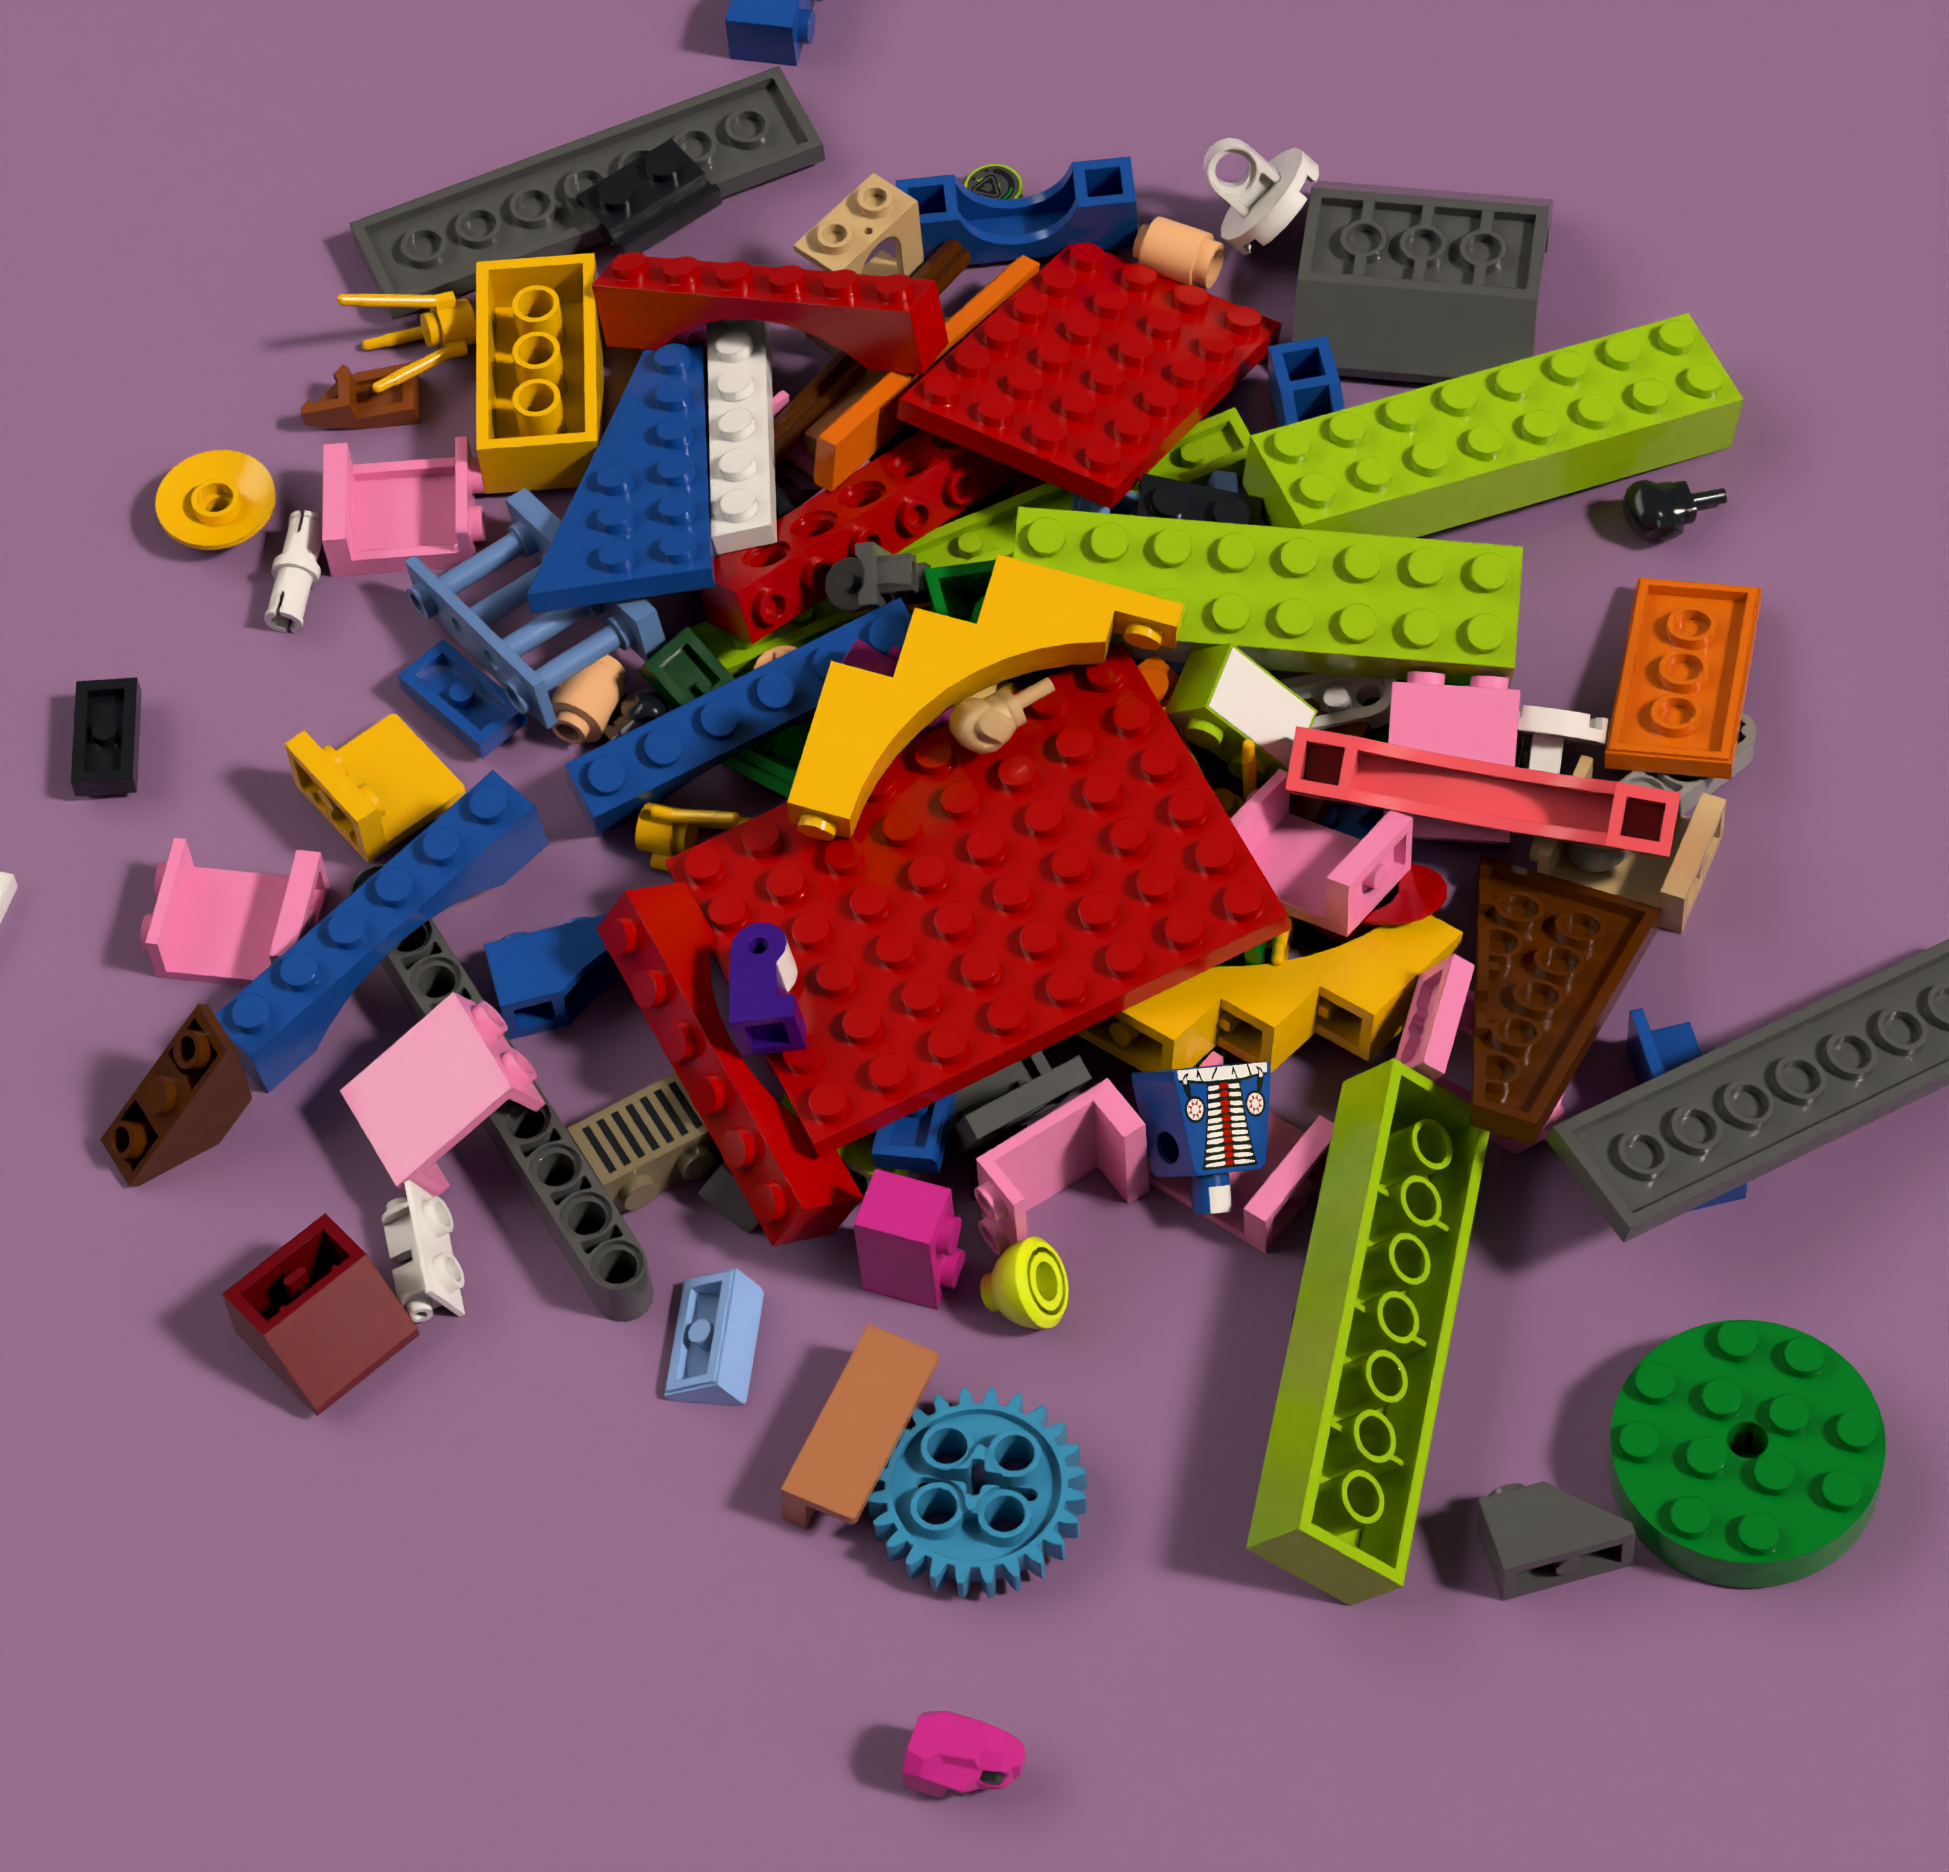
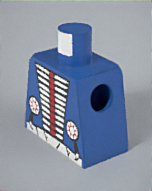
(1205, 1126)

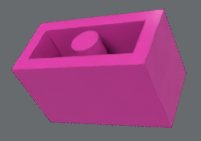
(908, 1239)

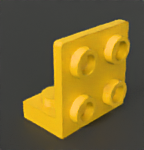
(375, 784)

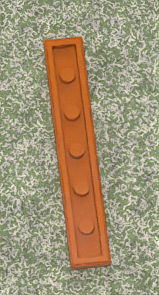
(873, 417)

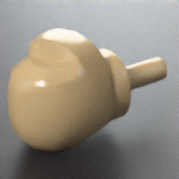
(991, 721)

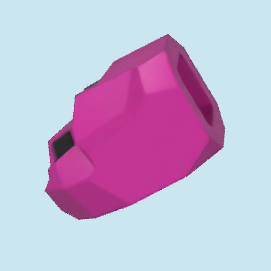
(960, 1755)

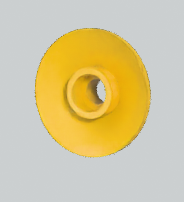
(211, 483)

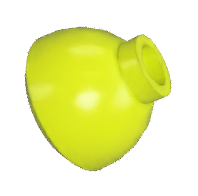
(1027, 1285)

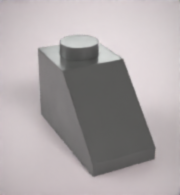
(1549, 1538)

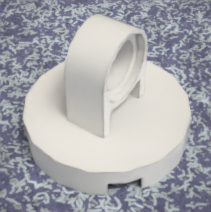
(1265, 195)
(1546, 730)

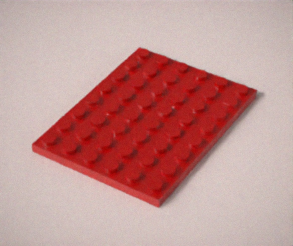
(989, 900)

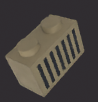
(646, 1143)

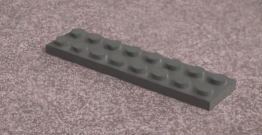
(531, 208)
(1763, 1097)

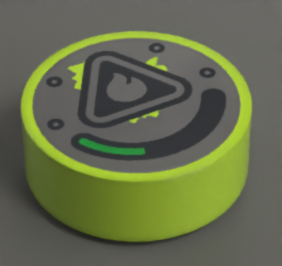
(995, 182)

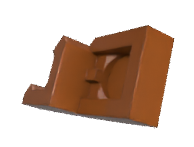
(355, 405)

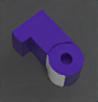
(759, 981)

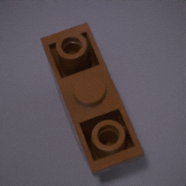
(181, 1103)

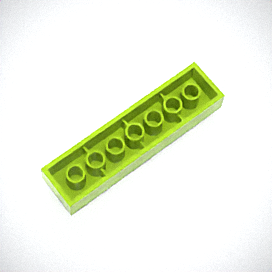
(1499, 436)
(1300, 593)
(1370, 1335)

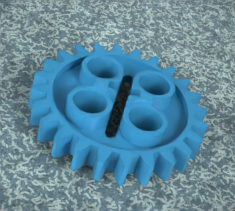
(967, 1544)

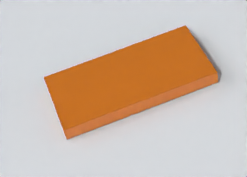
(1683, 678)

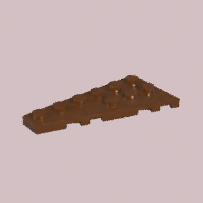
(1543, 987)

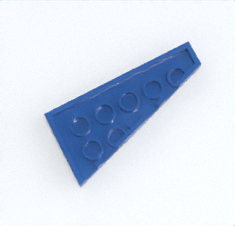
(645, 496)

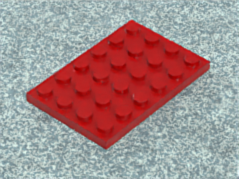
(1090, 372)

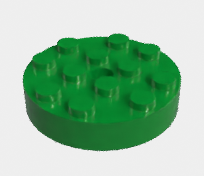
(1735, 1515)

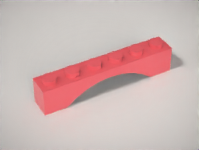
(1482, 793)

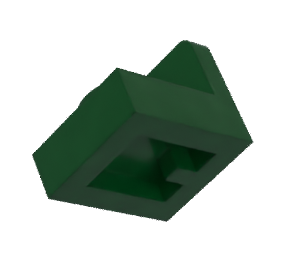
(684, 670)

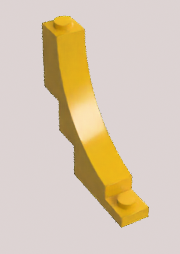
(1026, 624)
(1267, 1011)

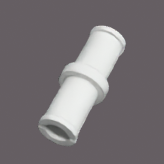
(295, 572)

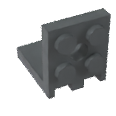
(1010, 1099)

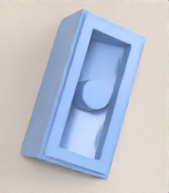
(715, 1339)

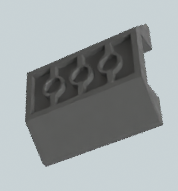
(1420, 279)

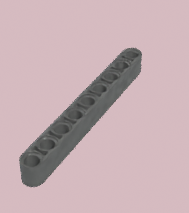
(538, 1159)

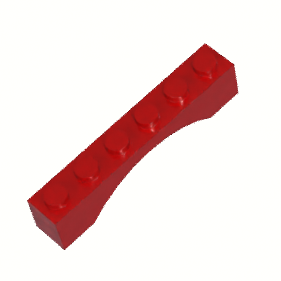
(875, 319)
(664, 957)

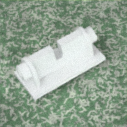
(421, 1230)

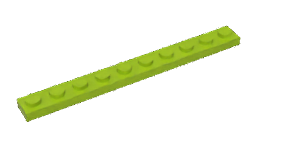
(1210, 445)

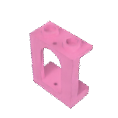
(1436, 1011)

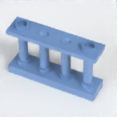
(628, 622)

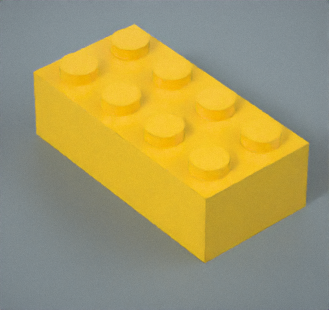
(537, 372)

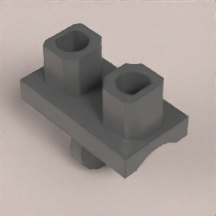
(875, 579)

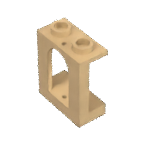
(844, 242)

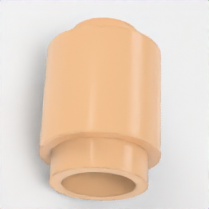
(1179, 252)
(588, 701)

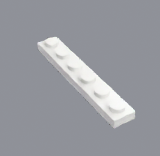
(741, 435)

